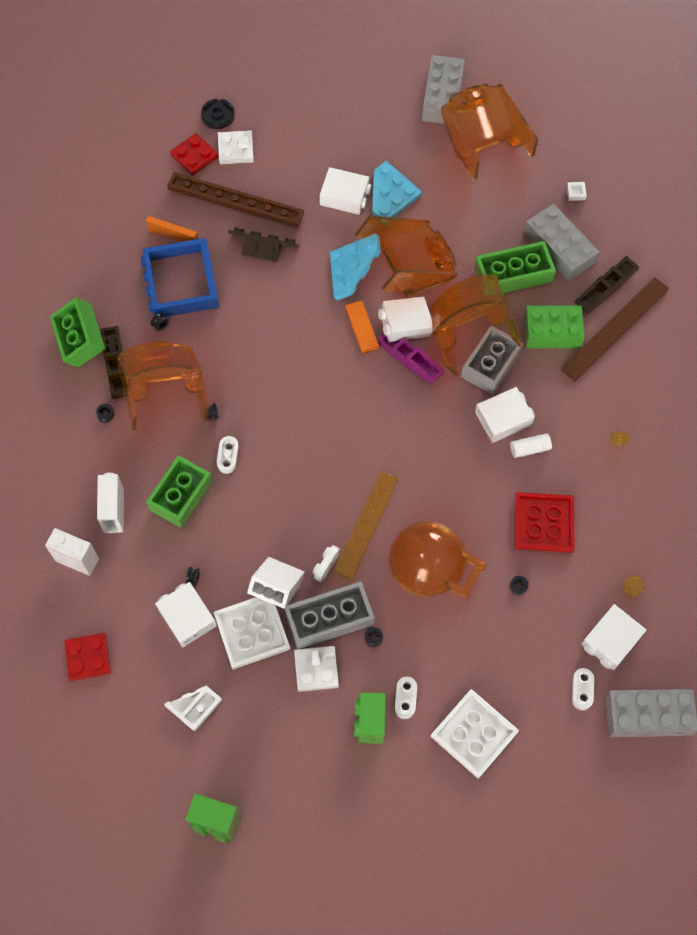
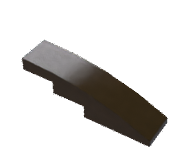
(607, 284)
(113, 347)

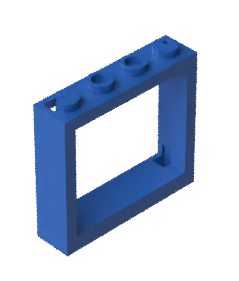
(186, 305)

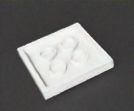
(251, 631)
(474, 733)

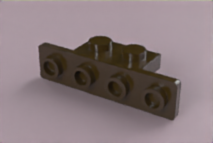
(260, 246)

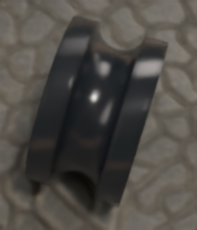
(159, 321)
(213, 413)
(110, 414)
(193, 576)
(524, 582)
(369, 632)

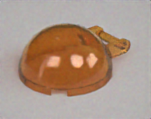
(431, 559)

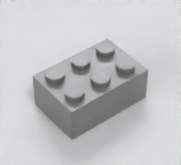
(491, 360)

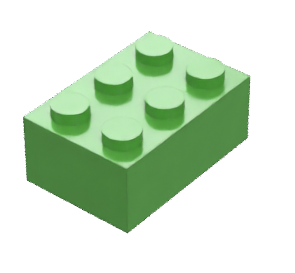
(553, 327)
(77, 332)
(179, 491)
(213, 817)

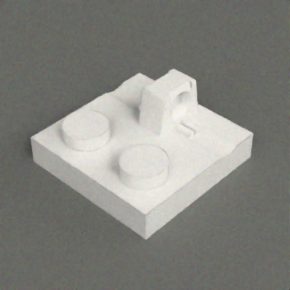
(235, 147)
(316, 668)

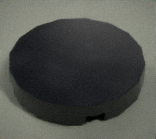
(217, 113)

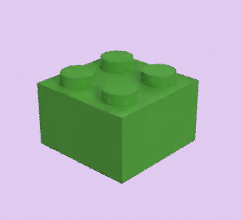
(371, 722)

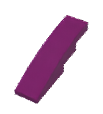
(412, 358)

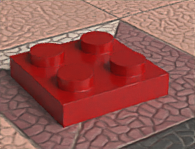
(194, 154)
(87, 656)

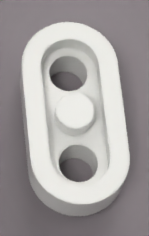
(227, 456)
(330, 556)
(584, 688)
(405, 697)

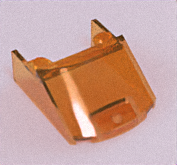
(483, 118)
(413, 251)
(467, 302)
(156, 363)

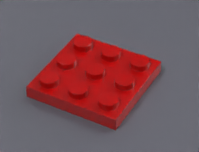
(544, 522)

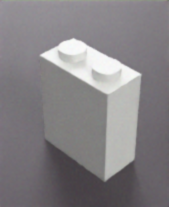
(345, 191)
(405, 319)
(505, 414)
(110, 503)
(72, 551)
(275, 582)
(185, 614)
(613, 637)

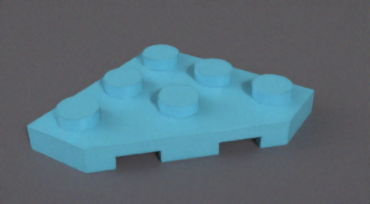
(392, 191)
(352, 264)

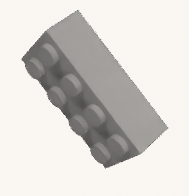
(442, 83)
(566, 244)
(329, 615)
(651, 713)

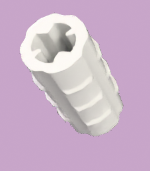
(531, 445)

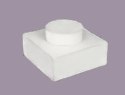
(576, 191)

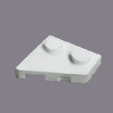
(194, 707)

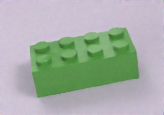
(518, 266)

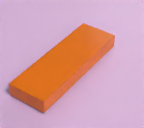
(170, 230)
(361, 326)

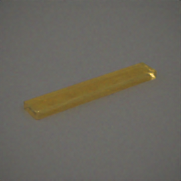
(366, 525)

